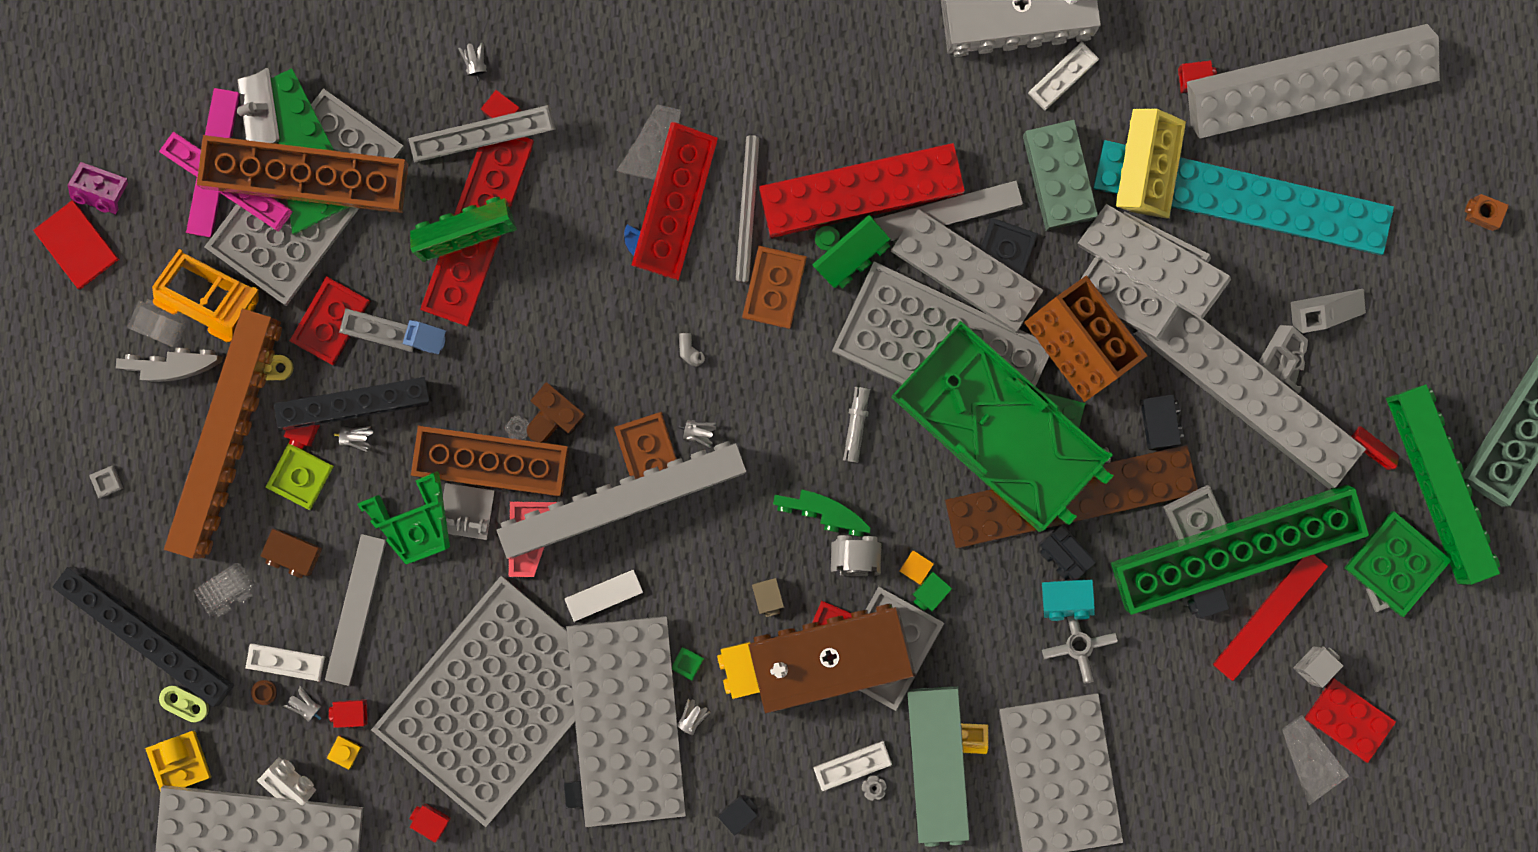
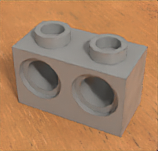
(1319, 666)

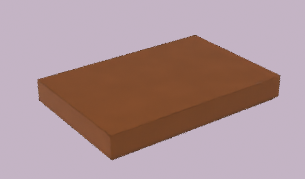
(774, 287)
(645, 444)

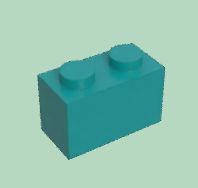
(1068, 599)

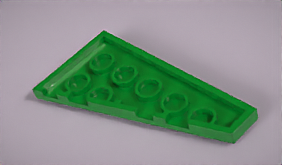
(301, 128)

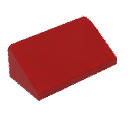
(1376, 449)

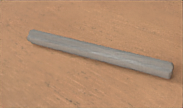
(747, 208)

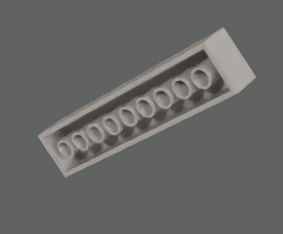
(1313, 80)
(1257, 397)
(620, 501)

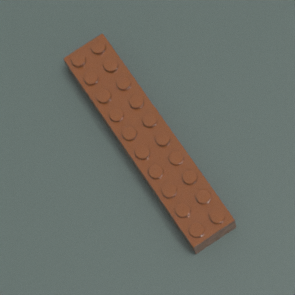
(223, 435)

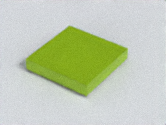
(299, 476)

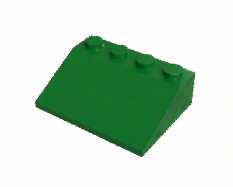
(462, 230)

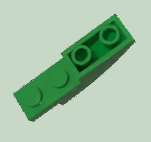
(833, 513)

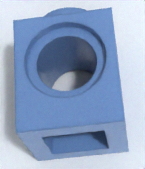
(424, 337)

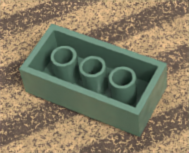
(1060, 175)

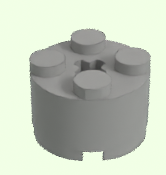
(856, 556)

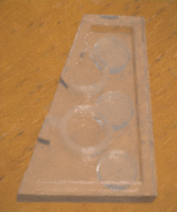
(647, 150)
(1312, 759)

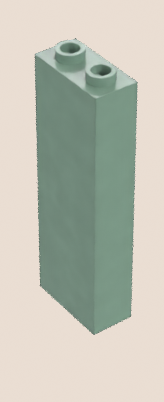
(938, 765)

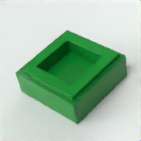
(687, 663)

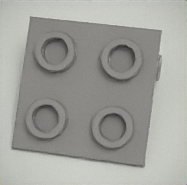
(467, 510)

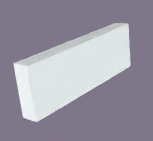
(1063, 76)
(603, 595)
(285, 662)
(852, 765)

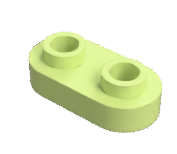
(184, 704)

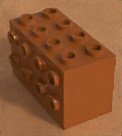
(1085, 338)

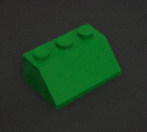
(853, 252)

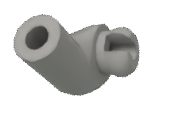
(689, 353)

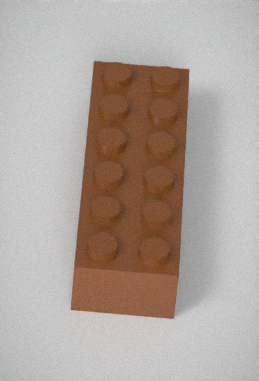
(490, 461)

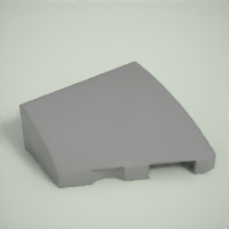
(1285, 355)

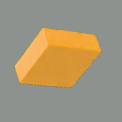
(916, 567)

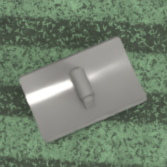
(258, 108)

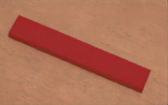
(1269, 616)

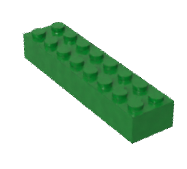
(1443, 485)

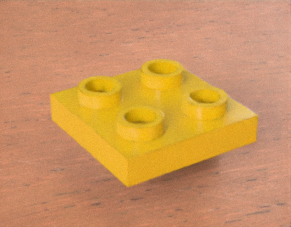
(178, 761)

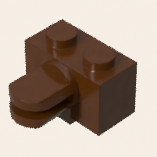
(554, 412)

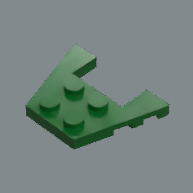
(417, 531)

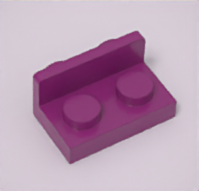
(96, 188)

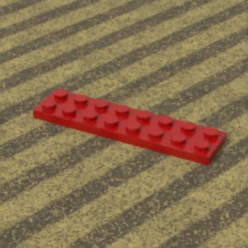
(462, 273)

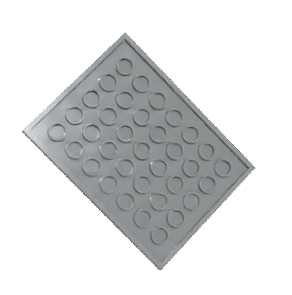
(486, 703)

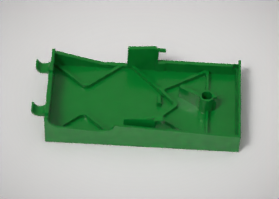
(1002, 428)

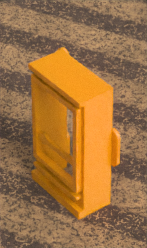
(223, 320)

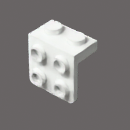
(286, 783)

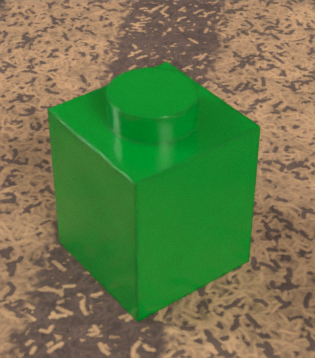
(931, 592)

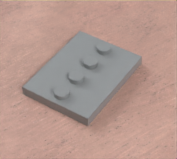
(920, 633)

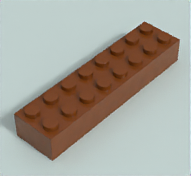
(302, 174)

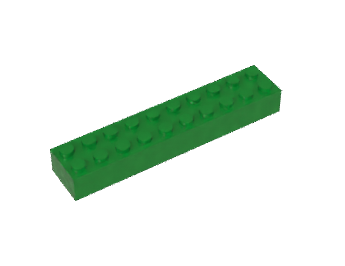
(1239, 549)

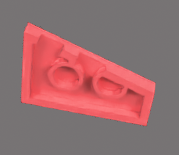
(527, 563)

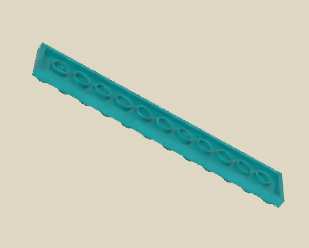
(1264, 202)

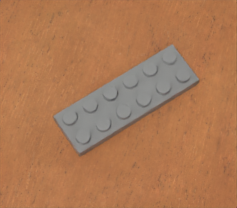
(1154, 261)
(966, 270)

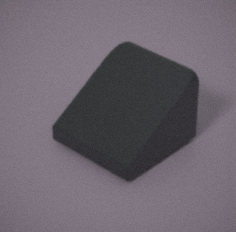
(573, 794)

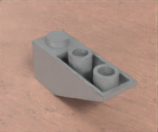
(1327, 310)

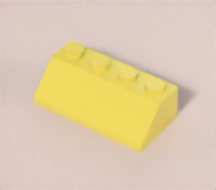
(1151, 163)

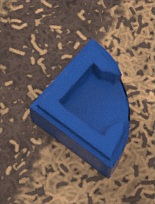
(631, 238)

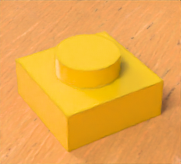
(344, 752)

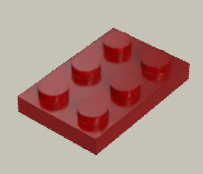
(1350, 720)

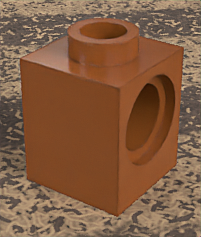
(1496, 212)

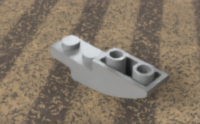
(178, 365)

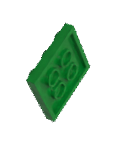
(1397, 564)

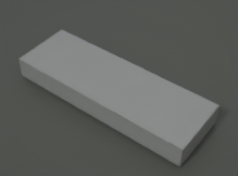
(374, 329)

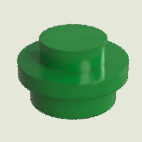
(826, 237)

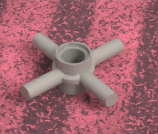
(1081, 656)

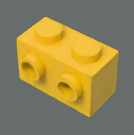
(739, 670)

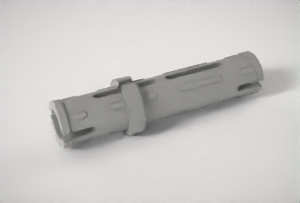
(856, 424)

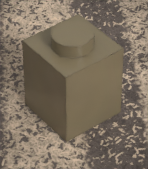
(768, 597)

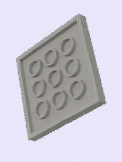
(1133, 301)

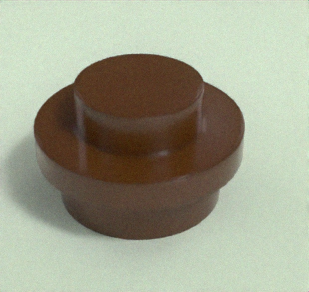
(264, 692)

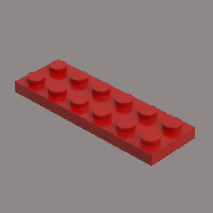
(674, 201)

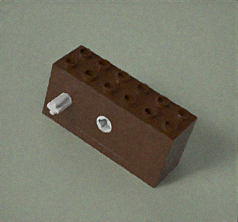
(796, 668)

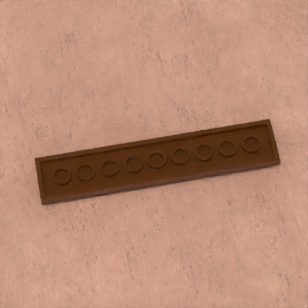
(1135, 484)

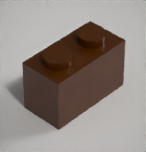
(291, 553)

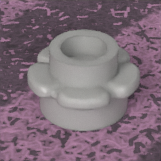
(879, 792)

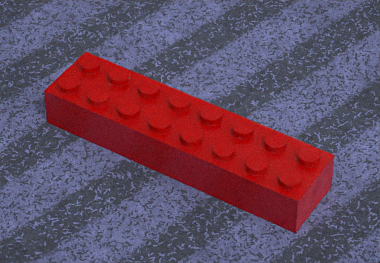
(861, 190)

